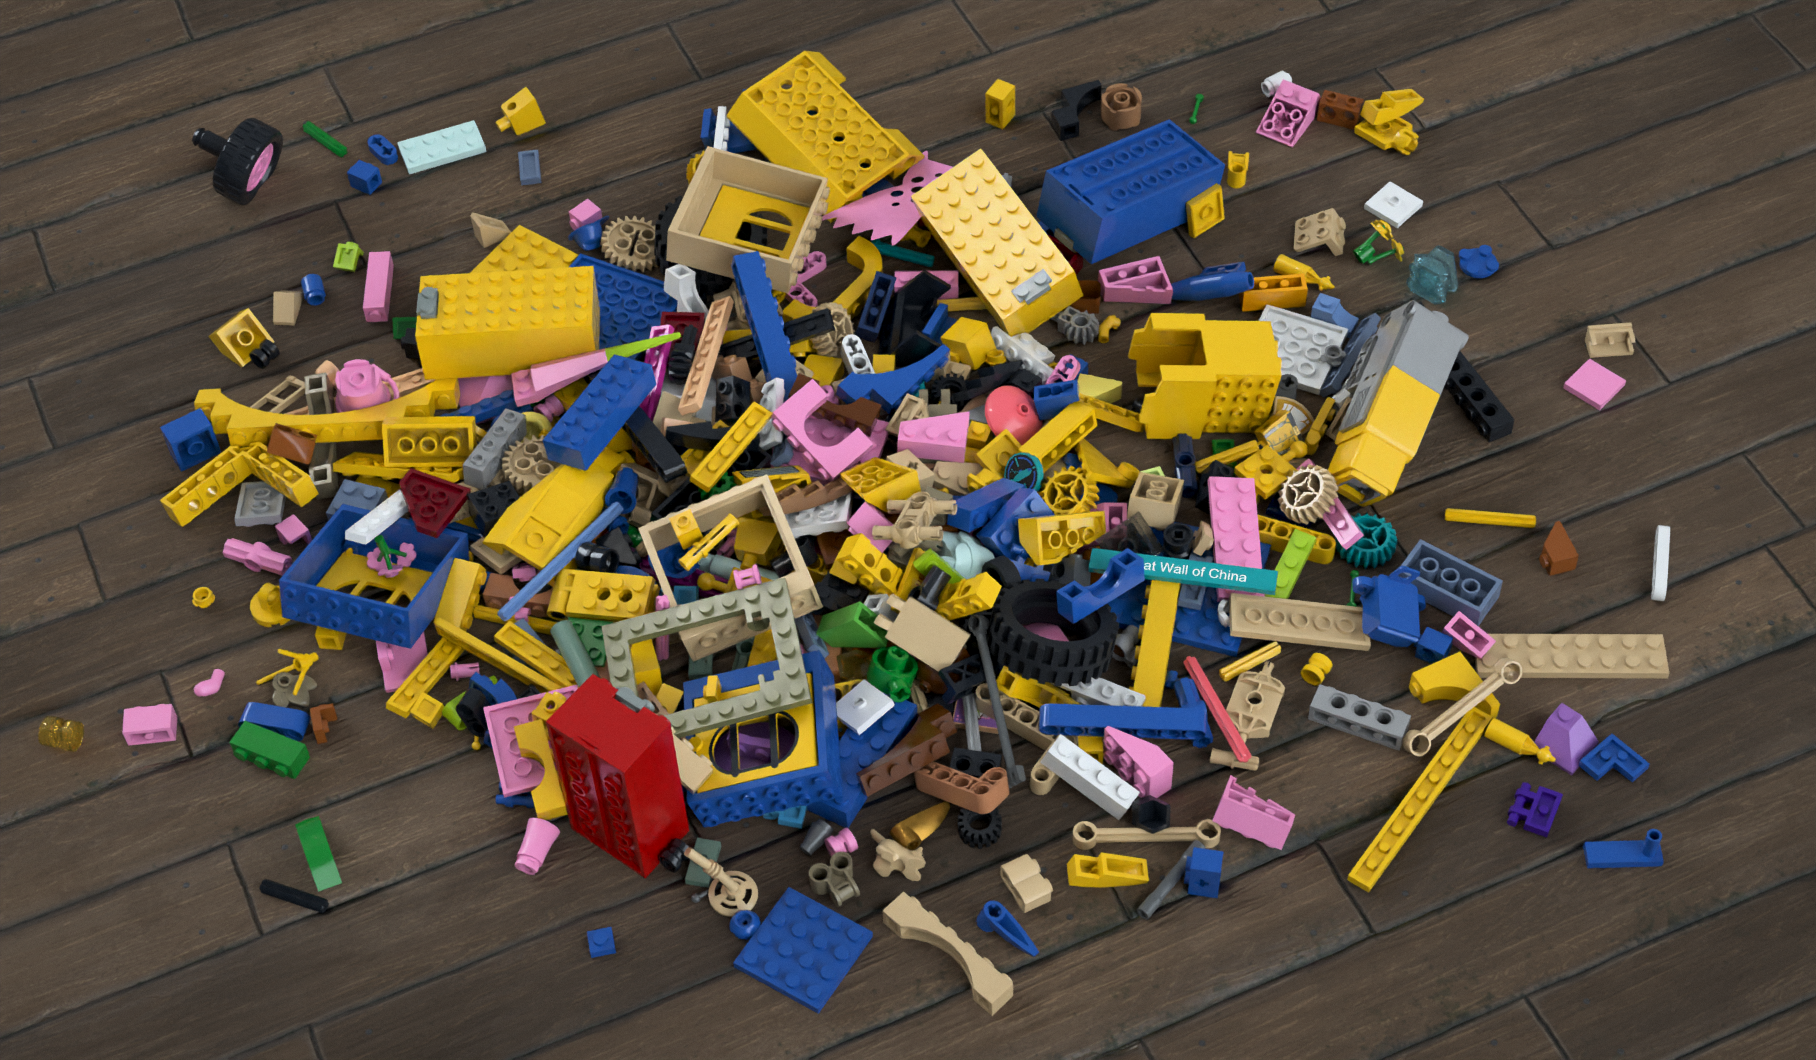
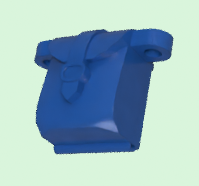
(1391, 607)

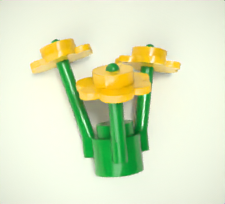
(1365, 251)

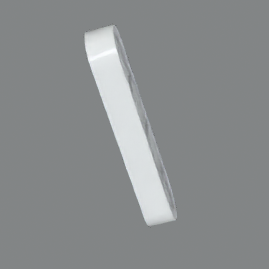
(1660, 563)

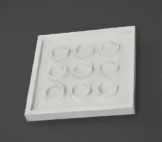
(1301, 345)

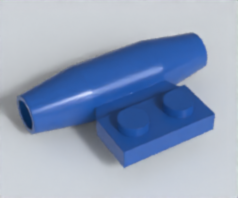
(1214, 283)

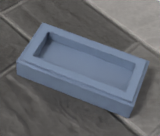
(529, 167)

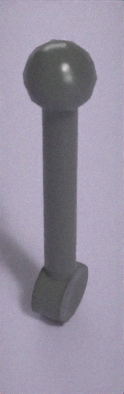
(697, 897)

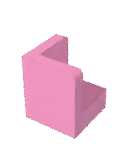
(292, 530)

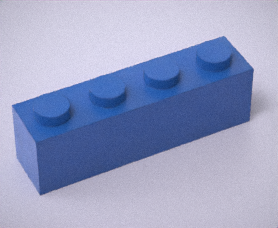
(981, 505)

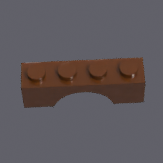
(859, 414)

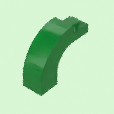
(318, 853)

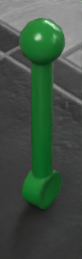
(1199, 98)
(1354, 573)

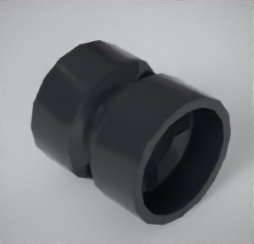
(1177, 541)
(596, 558)

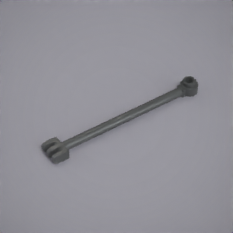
(979, 625)

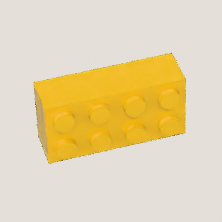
(428, 441)

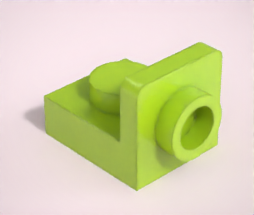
(347, 256)

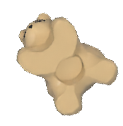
(893, 856)

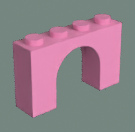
(828, 460)

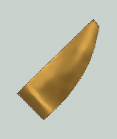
(916, 828)

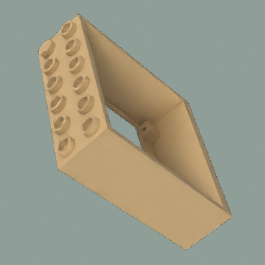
(738, 501)

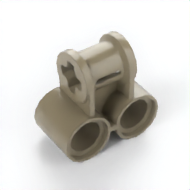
(837, 881)

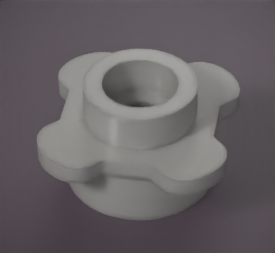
(1333, 355)

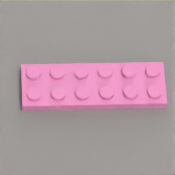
(1234, 526)

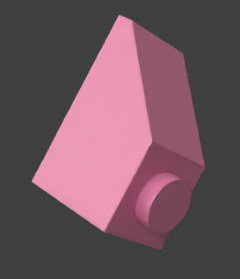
(1468, 636)

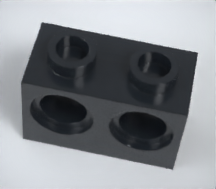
(731, 399)
(974, 761)

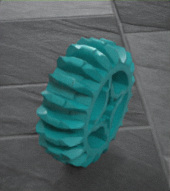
(1366, 549)

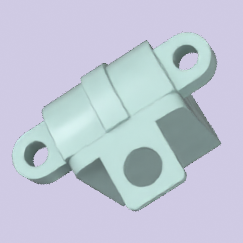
(964, 553)

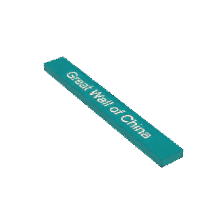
(1195, 572)

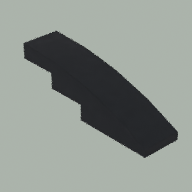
(989, 379)
(702, 436)

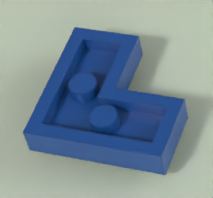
(1613, 754)

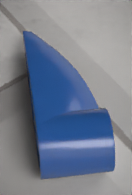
(998, 919)

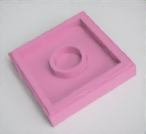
(1594, 384)

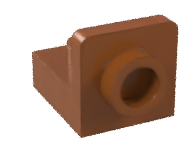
(320, 717)

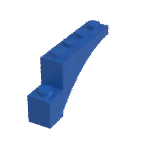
(892, 386)

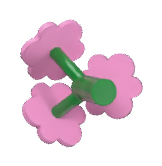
(380, 557)

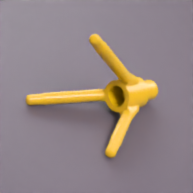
(301, 663)

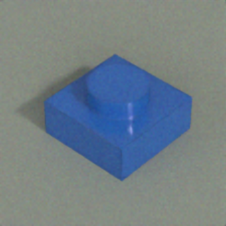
(601, 942)

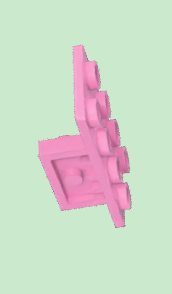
(399, 661)

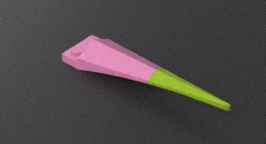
(552, 375)

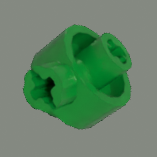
(892, 672)

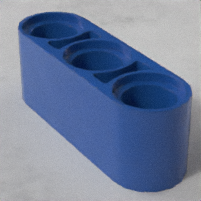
(278, 719)

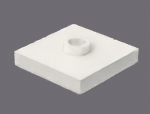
(1393, 204)
(862, 707)

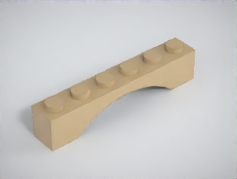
(912, 921)

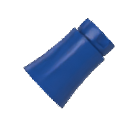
(623, 490)

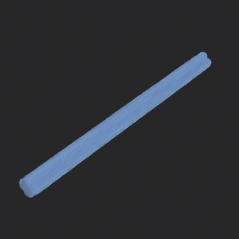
(559, 562)

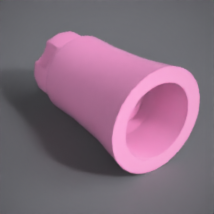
(535, 845)

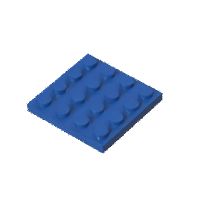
(803, 950)

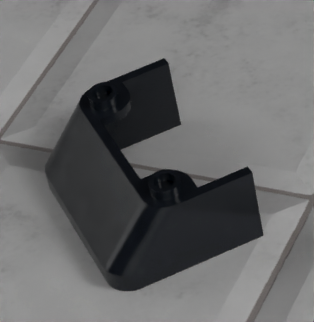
(906, 319)

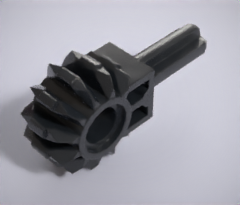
(682, 357)

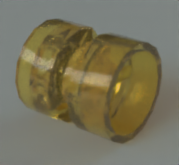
(59, 733)

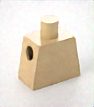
(668, 408)

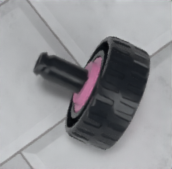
(243, 158)

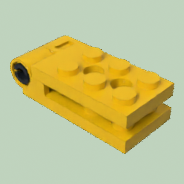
(601, 596)

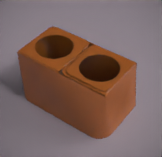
(1089, 302)
(292, 443)

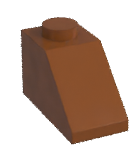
(1558, 552)

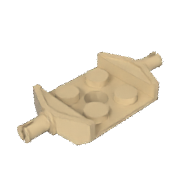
(1255, 719)

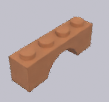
(502, 587)

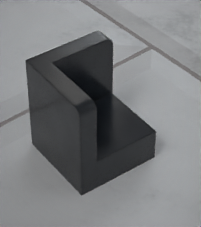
(1151, 814)

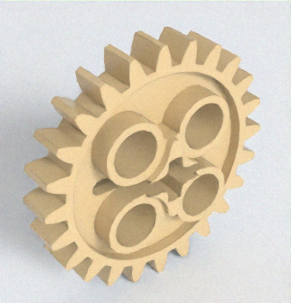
(619, 240)
(527, 463)

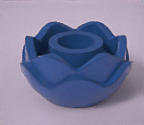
(744, 931)

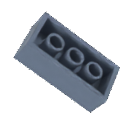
(1452, 583)

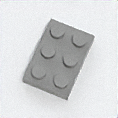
(259, 505)

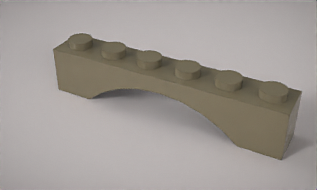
(321, 401)

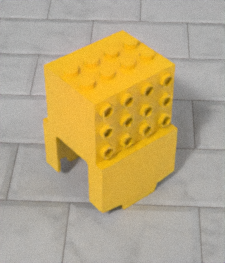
(1205, 374)

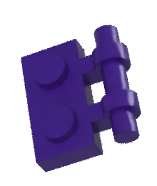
(1542, 812)

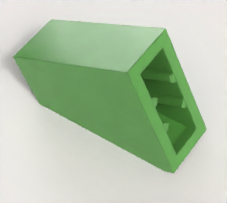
(852, 628)

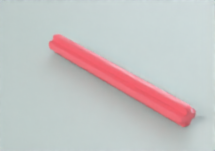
(1217, 709)

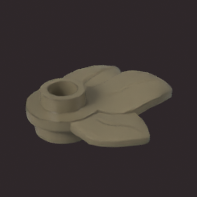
(284, 692)

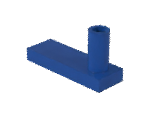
(1625, 853)

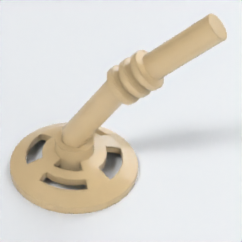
(730, 889)

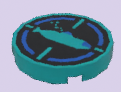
(1025, 470)

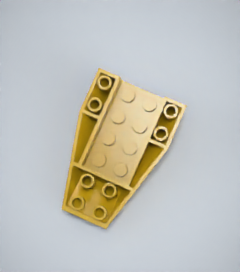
(551, 515)

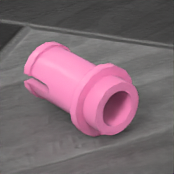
(464, 670)

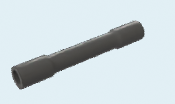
(1154, 899)

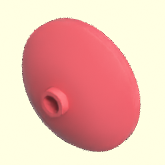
(1012, 410)

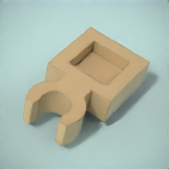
(1203, 539)

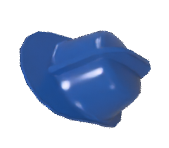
(589, 236)
(669, 559)

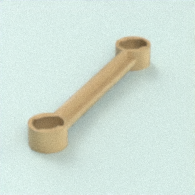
(1462, 706)
(1170, 834)

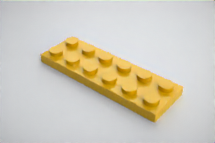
(372, 465)

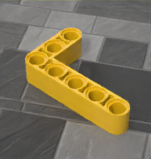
(1279, 533)

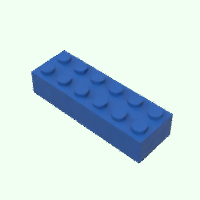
(599, 412)
(860, 752)

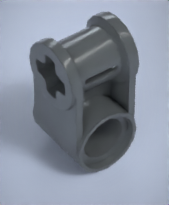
(1287, 388)

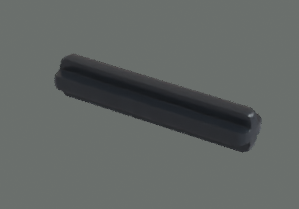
(294, 896)

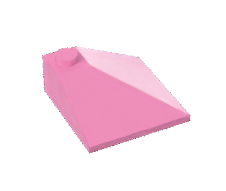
(477, 388)

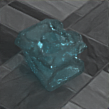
(1433, 275)

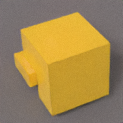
(969, 342)

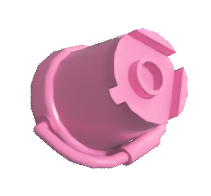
(362, 386)

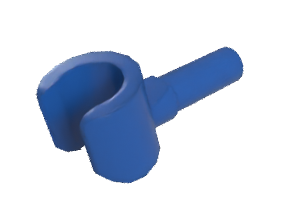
(1171, 678)

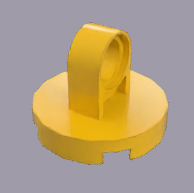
(267, 606)

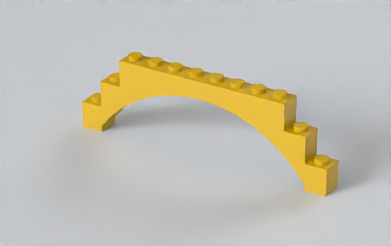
(253, 425)

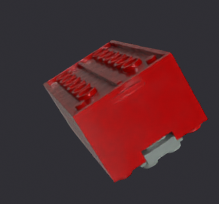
(618, 773)

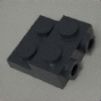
(837, 594)

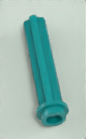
(904, 254)

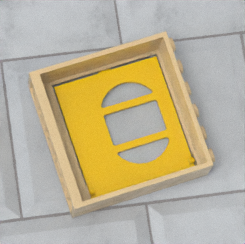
(721, 199)

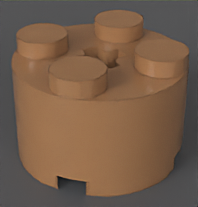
(1121, 107)

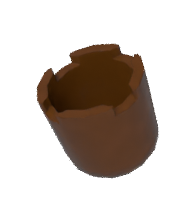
(929, 679)

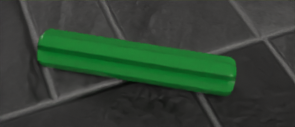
(325, 139)

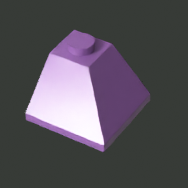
(1567, 737)

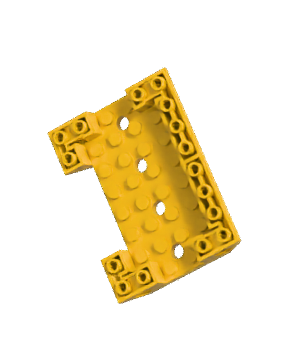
(790, 137)

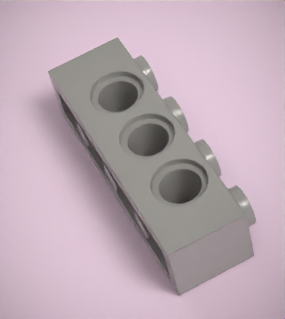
(487, 456)
(1366, 726)

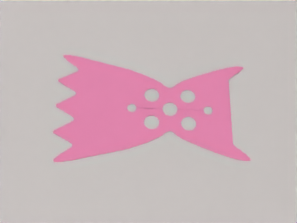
(877, 210)

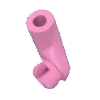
(211, 685)

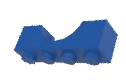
(1121, 575)

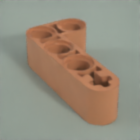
(964, 790)

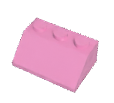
(949, 276)

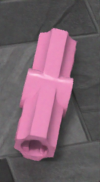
(257, 556)

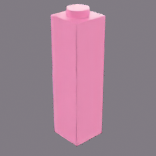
(378, 286)

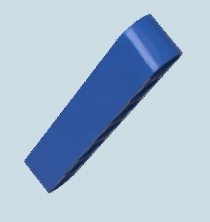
(1133, 720)

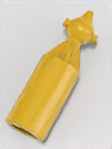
(1287, 266)
(1516, 741)

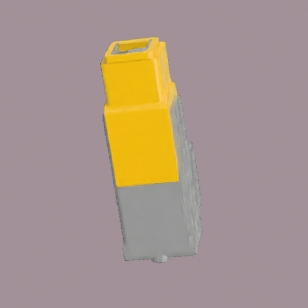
(1392, 400)

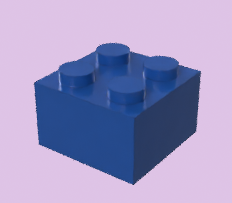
(190, 439)

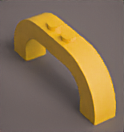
(862, 255)

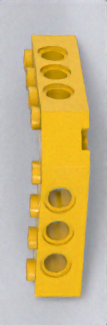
(229, 470)
(883, 577)

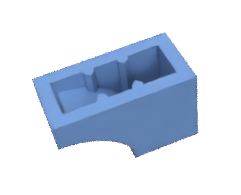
(1330, 311)

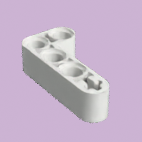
(859, 357)

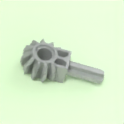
(1077, 325)

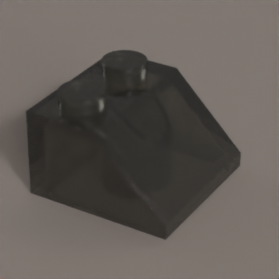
(1131, 534)

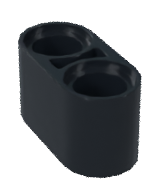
(472, 711)

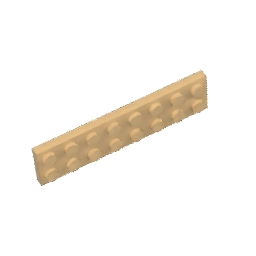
(1578, 655)

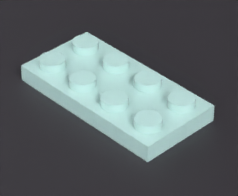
(441, 147)

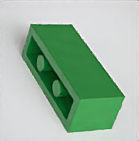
(269, 750)

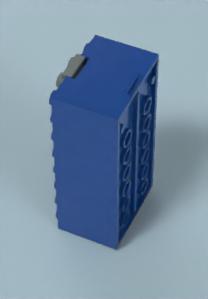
(1126, 190)

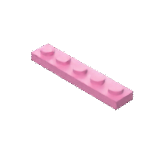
(1340, 520)

